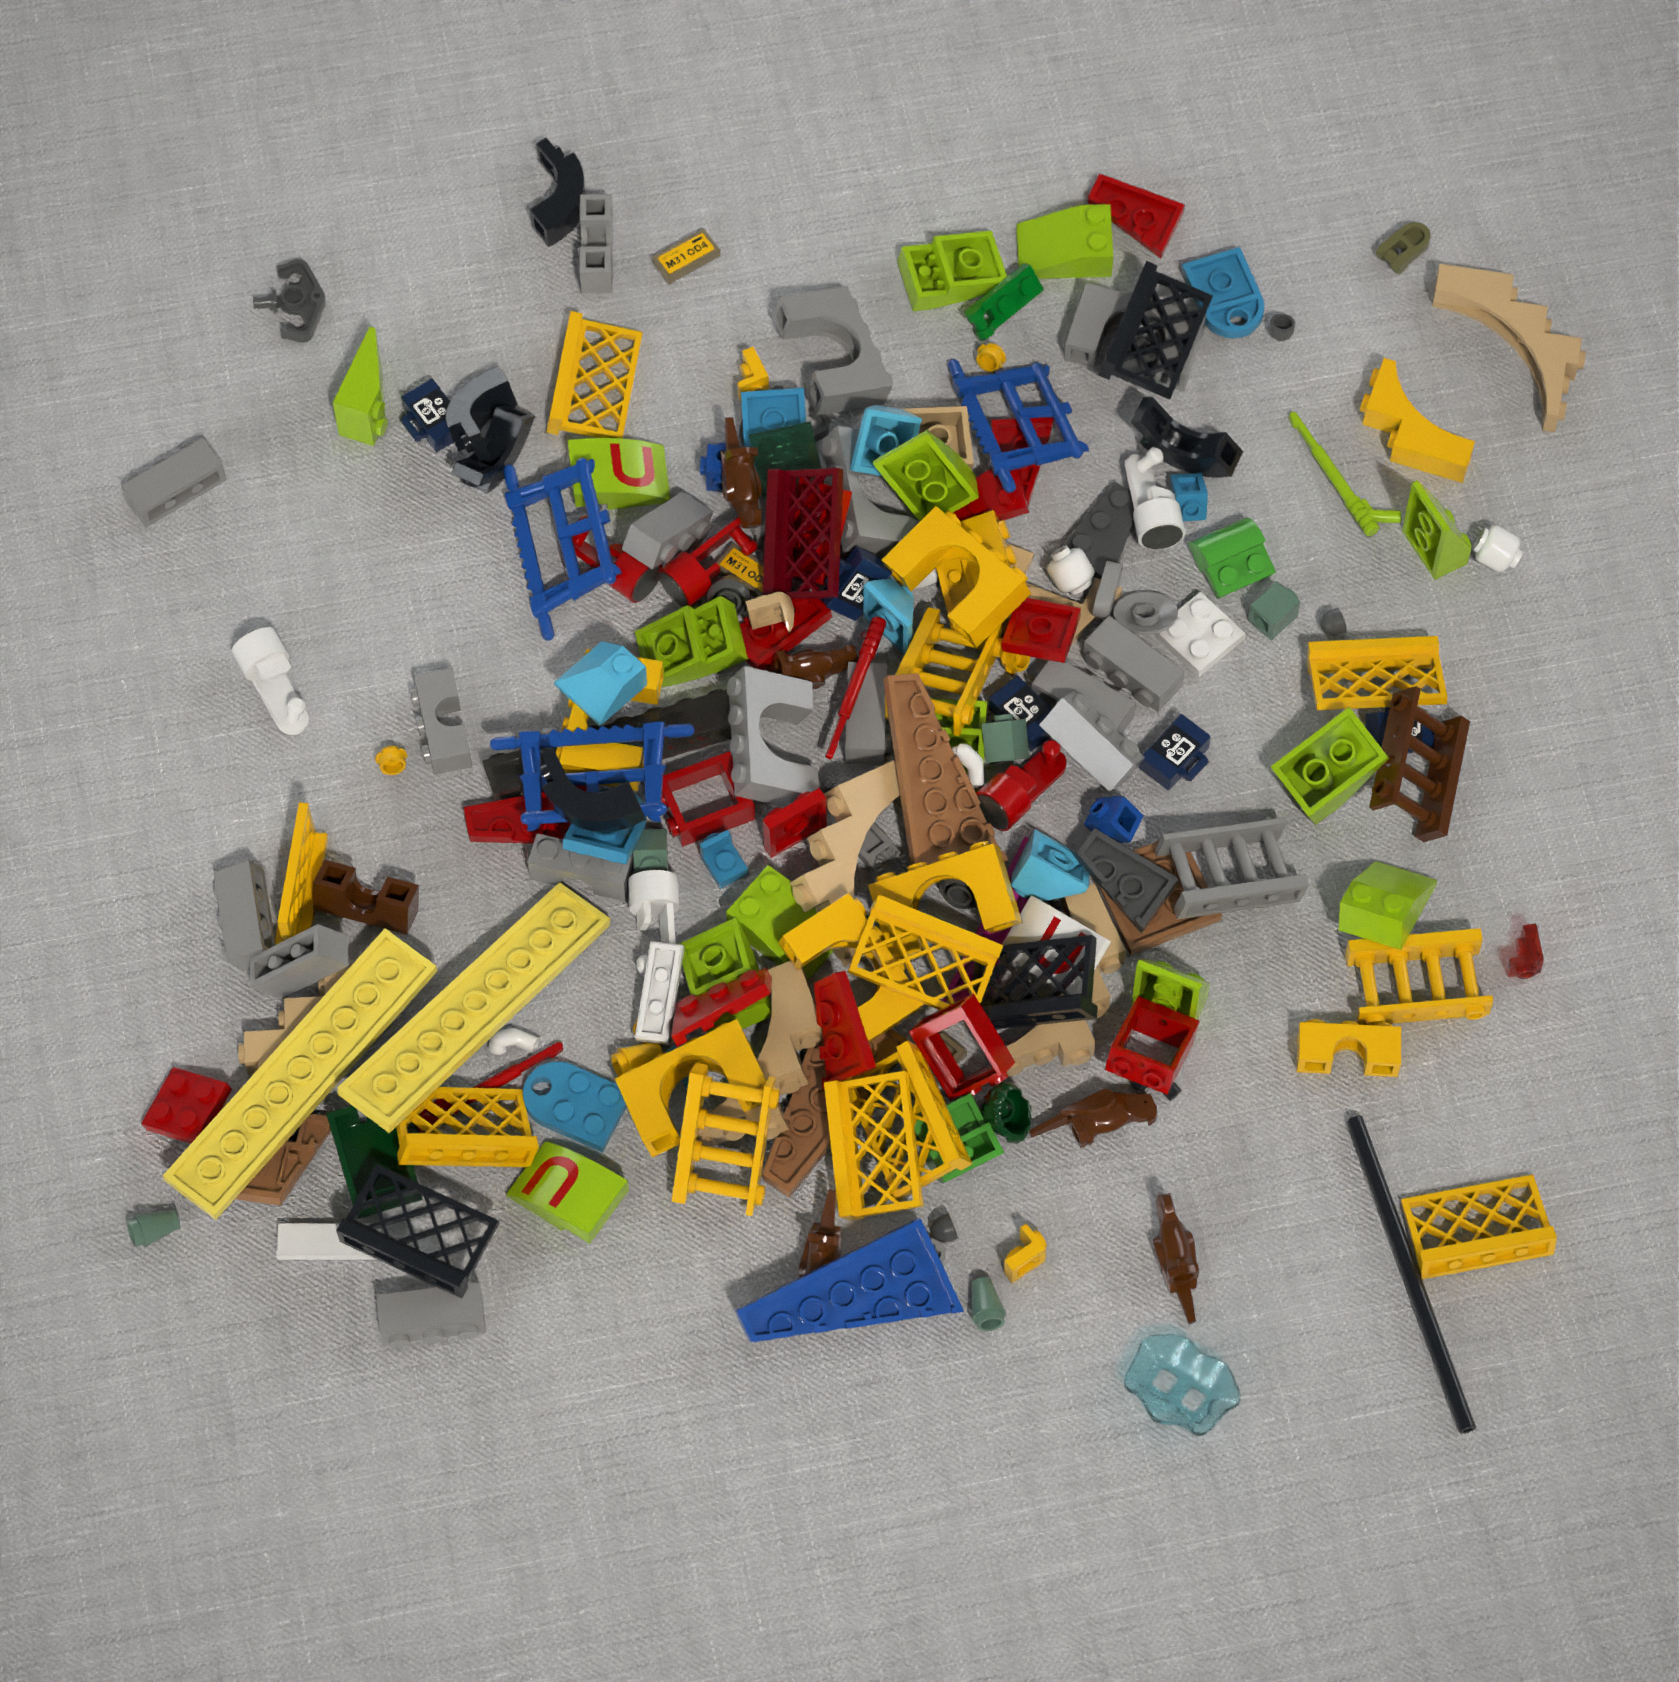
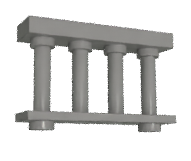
(1225, 896)

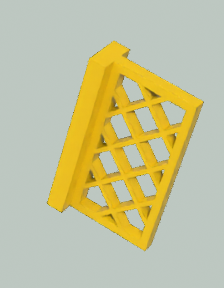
(567, 381)
(1375, 658)
(304, 863)
(929, 930)
(934, 1114)
(845, 1146)
(466, 1147)
(1478, 1252)

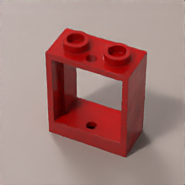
(719, 821)
(1146, 1019)
(940, 1058)

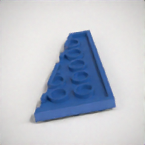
(871, 1285)

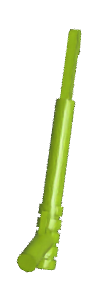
(1360, 509)

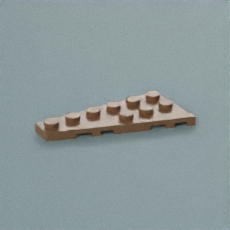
(934, 788)
(808, 1137)

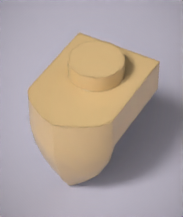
(770, 610)

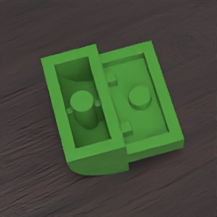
(1232, 557)
(975, 1134)

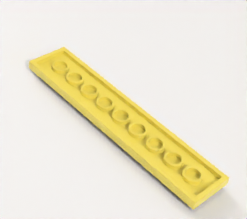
(473, 1007)
(299, 1074)

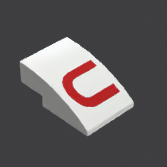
(1046, 923)

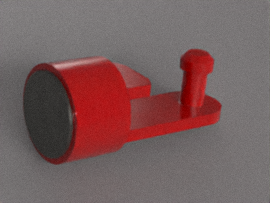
(636, 578)
(686, 578)
(1010, 793)

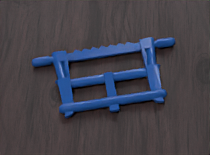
(1007, 380)
(578, 584)
(532, 742)

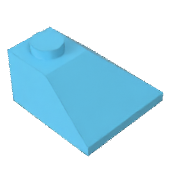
(881, 432)
(893, 604)
(603, 680)
(1048, 870)

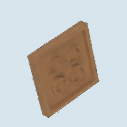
(1165, 923)

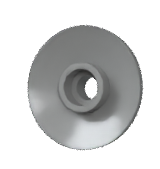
(1146, 612)

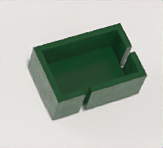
(360, 1149)

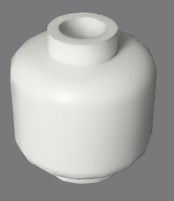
(1497, 548)
(1070, 570)

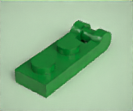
(1004, 301)

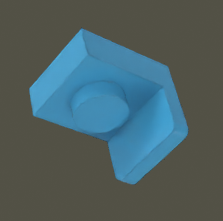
(1191, 495)
(722, 859)

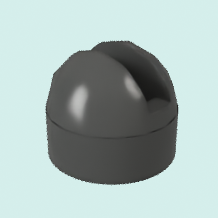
(1282, 327)
(1333, 622)
(944, 1229)

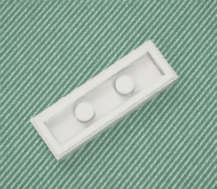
(659, 993)
(314, 1242)

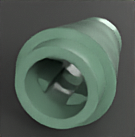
(150, 1227)
(986, 1305)

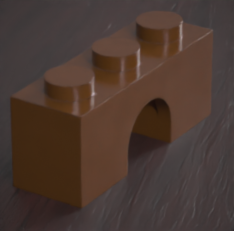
(340, 894)

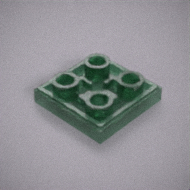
(786, 450)

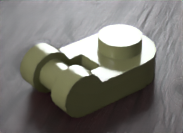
(1412, 239)

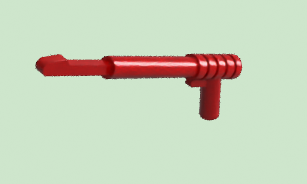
(871, 640)
(496, 1080)

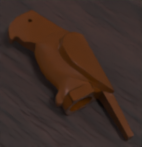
(740, 478)
(813, 665)
(1101, 1114)
(823, 1239)
(1176, 1255)

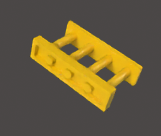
(922, 652)
(1429, 948)
(693, 1150)

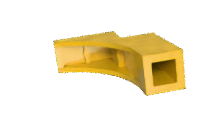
(1413, 437)

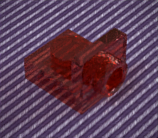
(1529, 953)

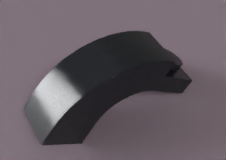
(561, 211)
(475, 407)
(504, 443)
(1188, 450)
(591, 811)

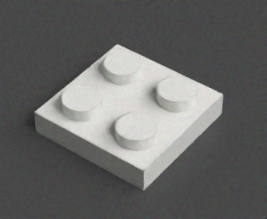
(1201, 635)

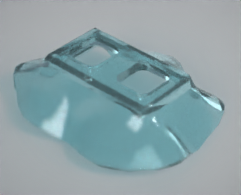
(1193, 1371)

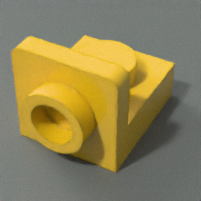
(753, 373)
(1023, 1260)

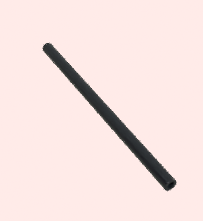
(1411, 1275)

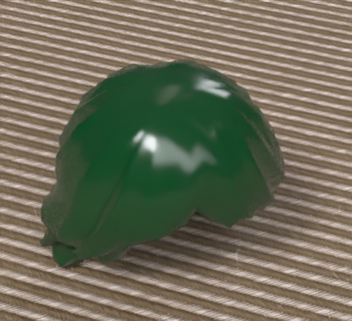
(1007, 1112)

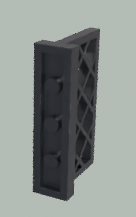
(1130, 328)
(1046, 1009)
(405, 1257)

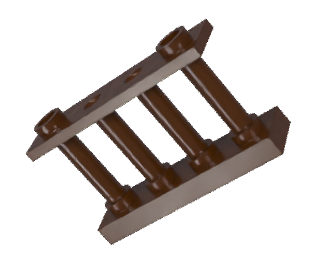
(1443, 771)

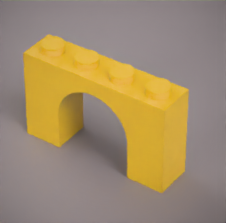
(943, 539)
(610, 755)
(979, 868)
(842, 926)
(649, 1086)

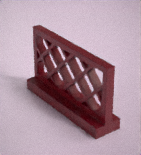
(783, 534)

